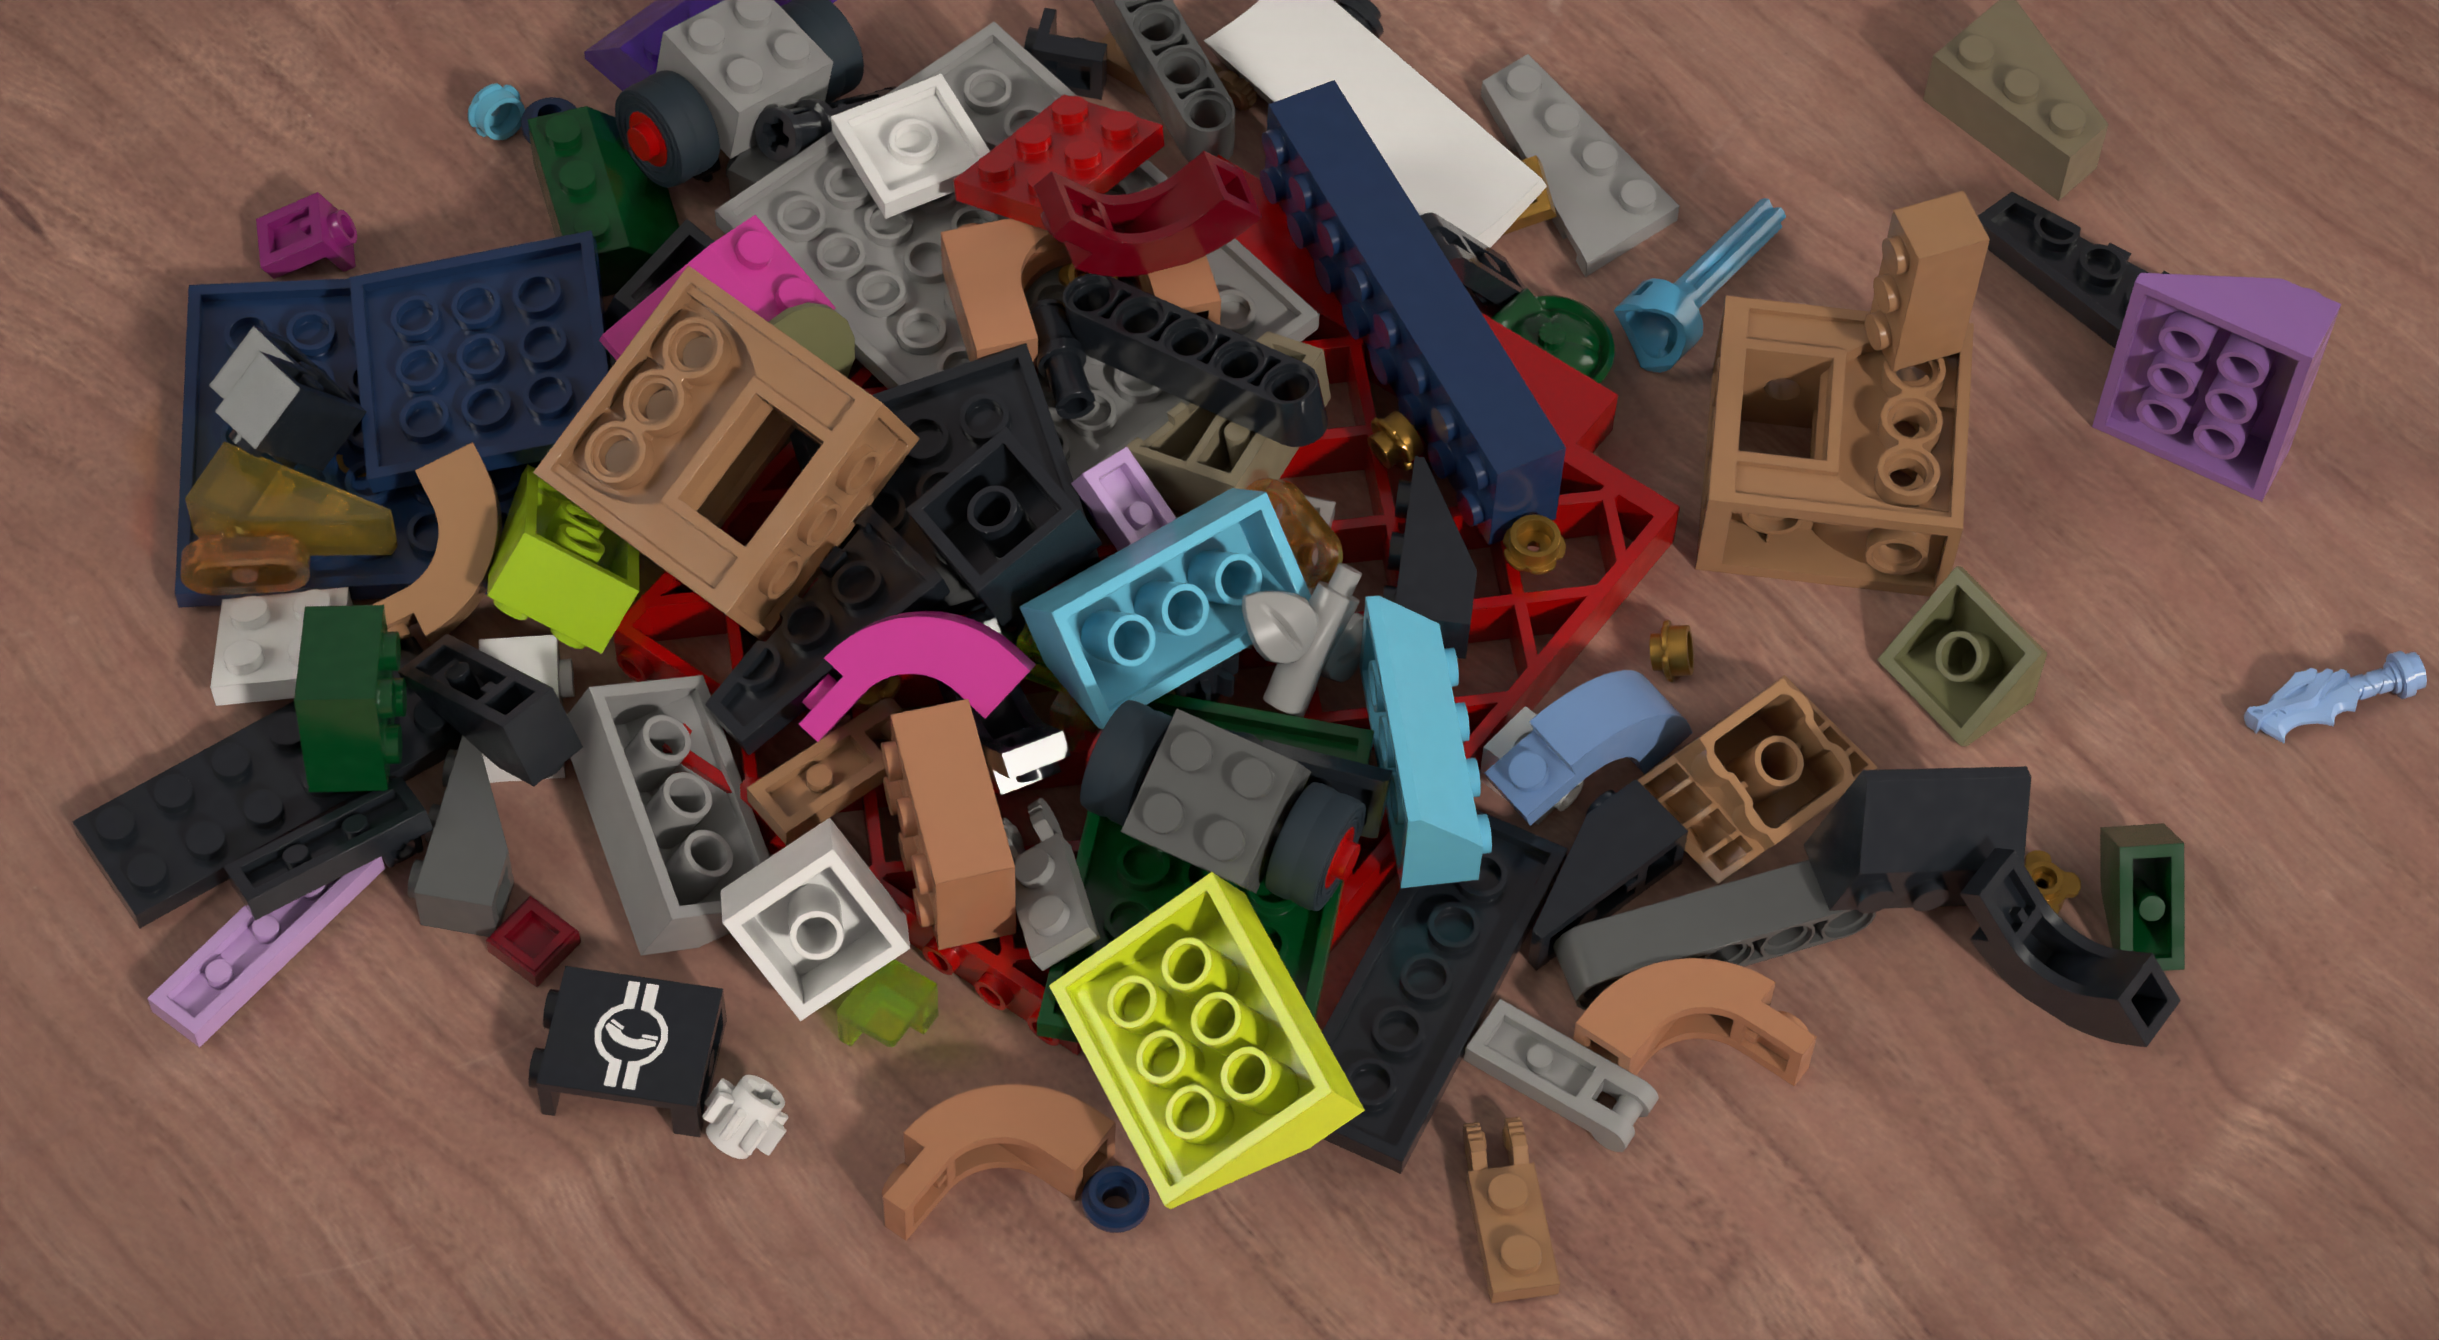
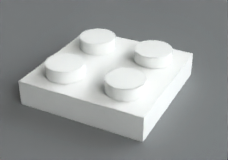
(909, 144)
(261, 644)

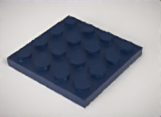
(477, 353)

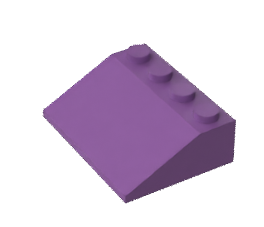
(2216, 373)

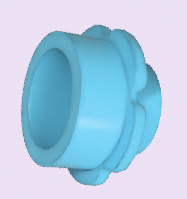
(496, 111)

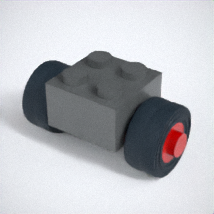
(1222, 804)

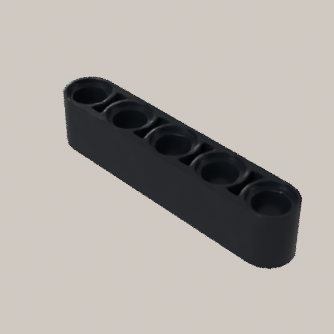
(1196, 359)

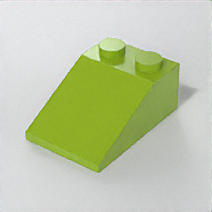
(562, 567)

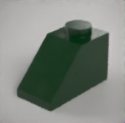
(2144, 891)

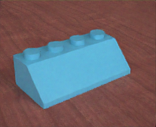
(1163, 604)
(1421, 740)

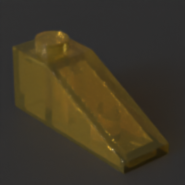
(258, 496)

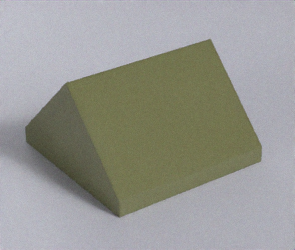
(1965, 659)

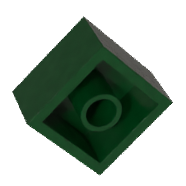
(349, 698)

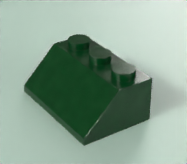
(599, 188)

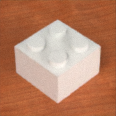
(814, 919)

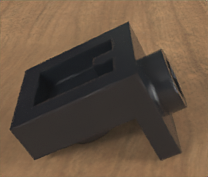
(1074, 60)

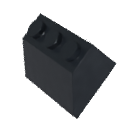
(1917, 835)

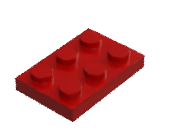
(1069, 138)

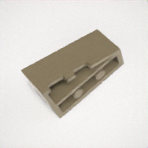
(1206, 454)

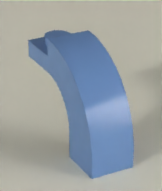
(1584, 731)

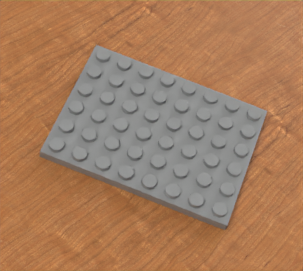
(890, 272)

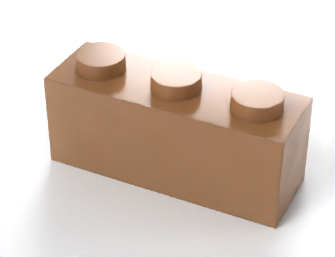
(1927, 281)

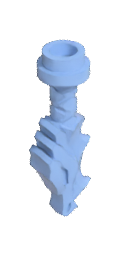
(2322, 696)

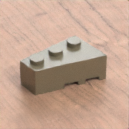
(2018, 99)

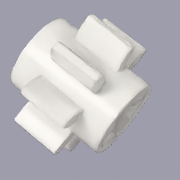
(745, 1116)

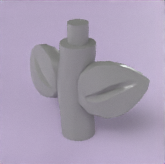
(1306, 637)

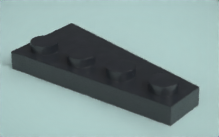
(2047, 251)
(859, 585)

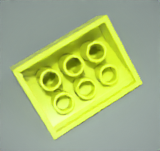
(1205, 1044)

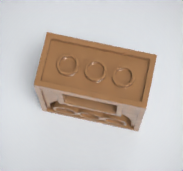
(692, 427)
(1839, 510)

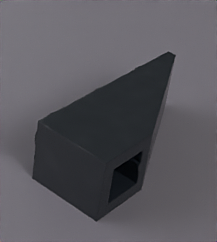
(1431, 560)

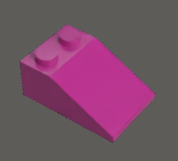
(744, 264)

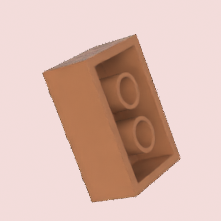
(949, 825)

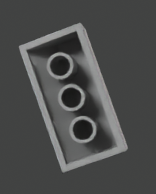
(662, 833)

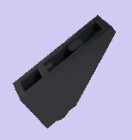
(495, 708)
(1617, 855)

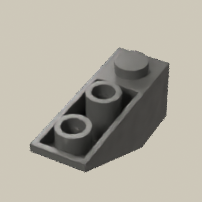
(467, 863)

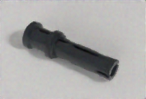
(786, 132)

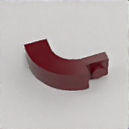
(1152, 228)

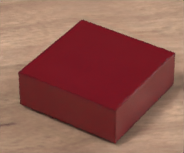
(533, 941)

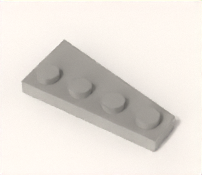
(1596, 187)

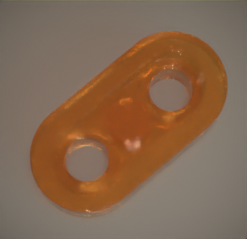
(1303, 530)
(245, 564)

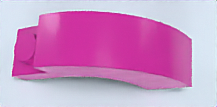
(929, 643)

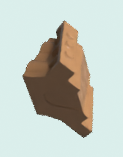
(1755, 777)

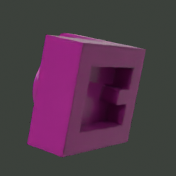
(305, 234)

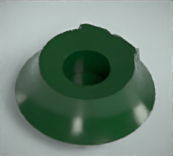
(1563, 330)

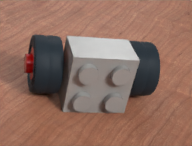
(724, 73)

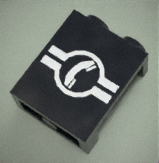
(631, 1043)

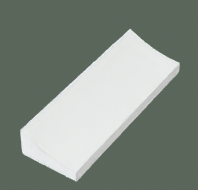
(1426, 139)

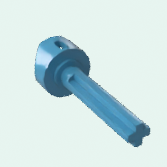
(1665, 316)

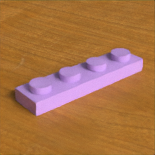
(247, 955)

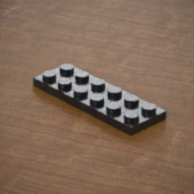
(230, 799)
(1430, 987)

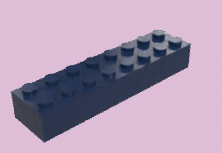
(1411, 312)

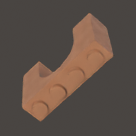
(997, 262)

